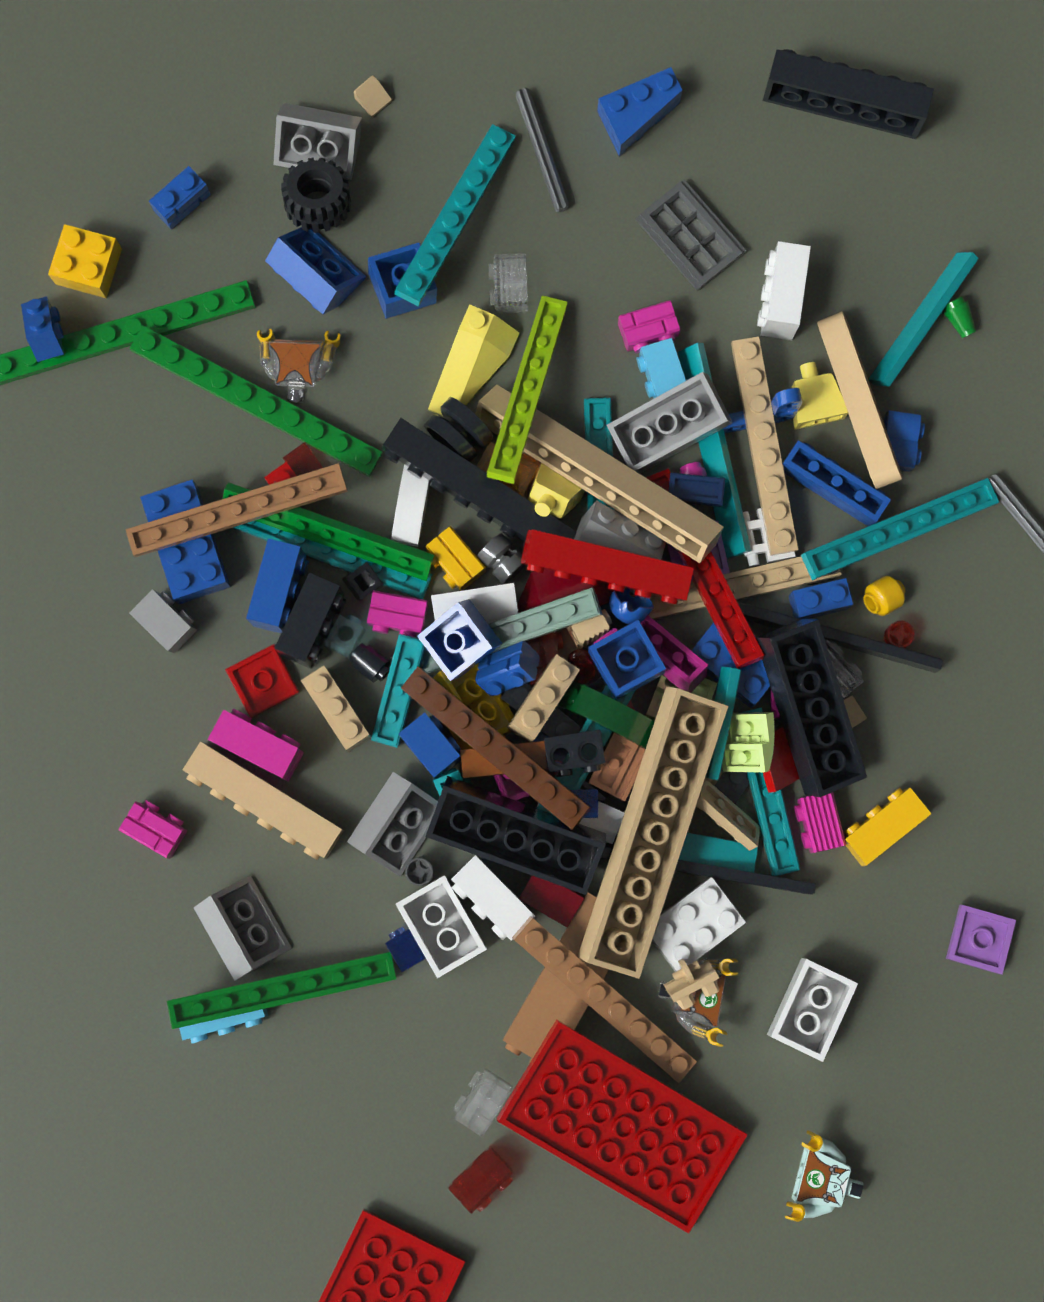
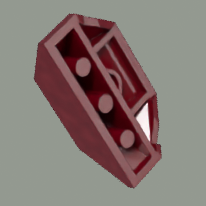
(545, 588)

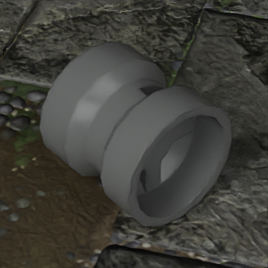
(416, 869)

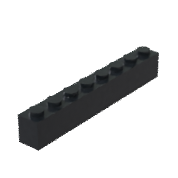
(468, 483)

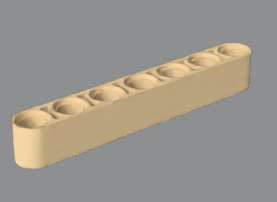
(859, 400)

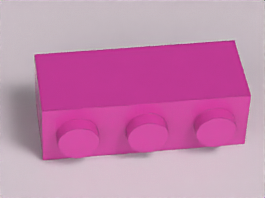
(681, 664)

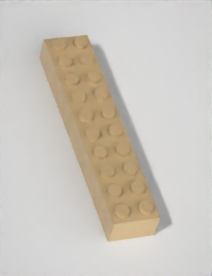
(652, 832)

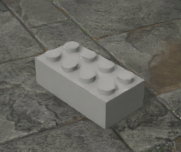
(669, 423)

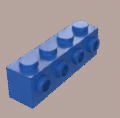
(835, 484)

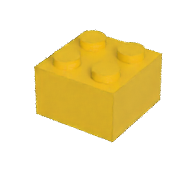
(85, 261)

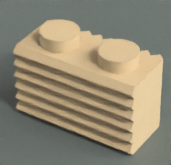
(590, 630)

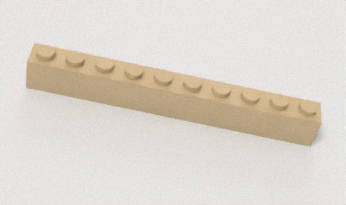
(609, 480)

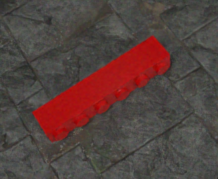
(606, 565)

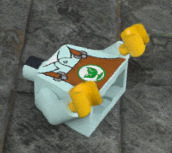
(821, 1180)

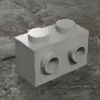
(163, 620)

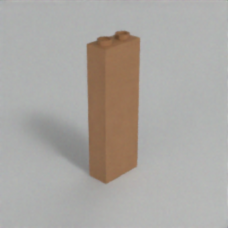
(550, 996)

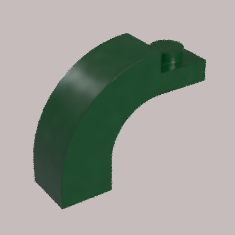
(608, 713)

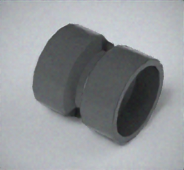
(502, 558)

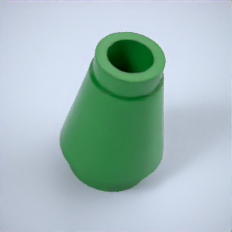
(960, 316)

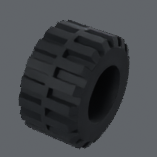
(313, 177)

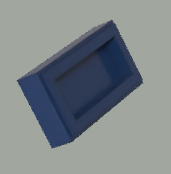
(697, 489)

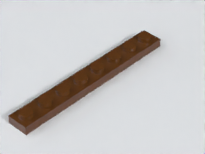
(496, 748)

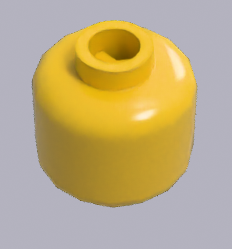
(884, 596)

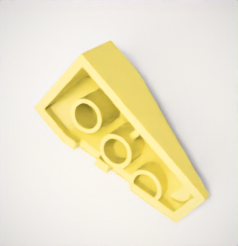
(476, 354)

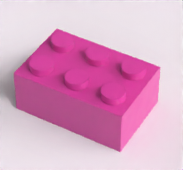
(256, 743)

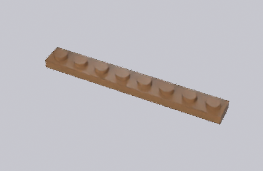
(236, 510)
(604, 999)

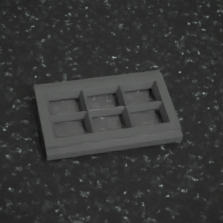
(690, 235)

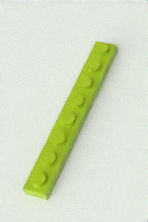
(527, 390)

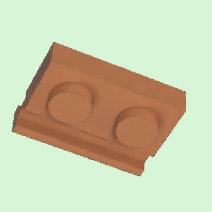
(621, 767)

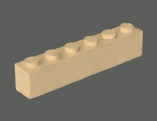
(263, 801)

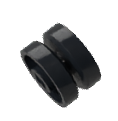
(458, 429)

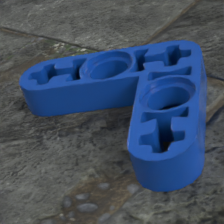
(784, 407)

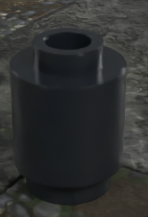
(370, 662)

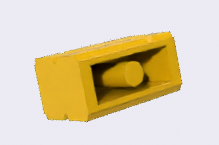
(455, 559)

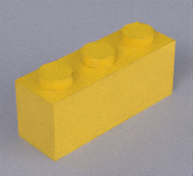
(885, 825)

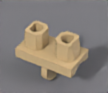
(690, 979)

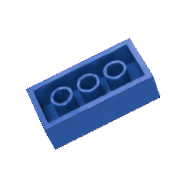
(193, 566)

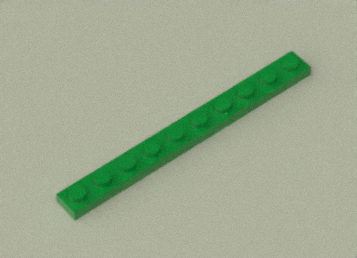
(123, 331)
(255, 401)

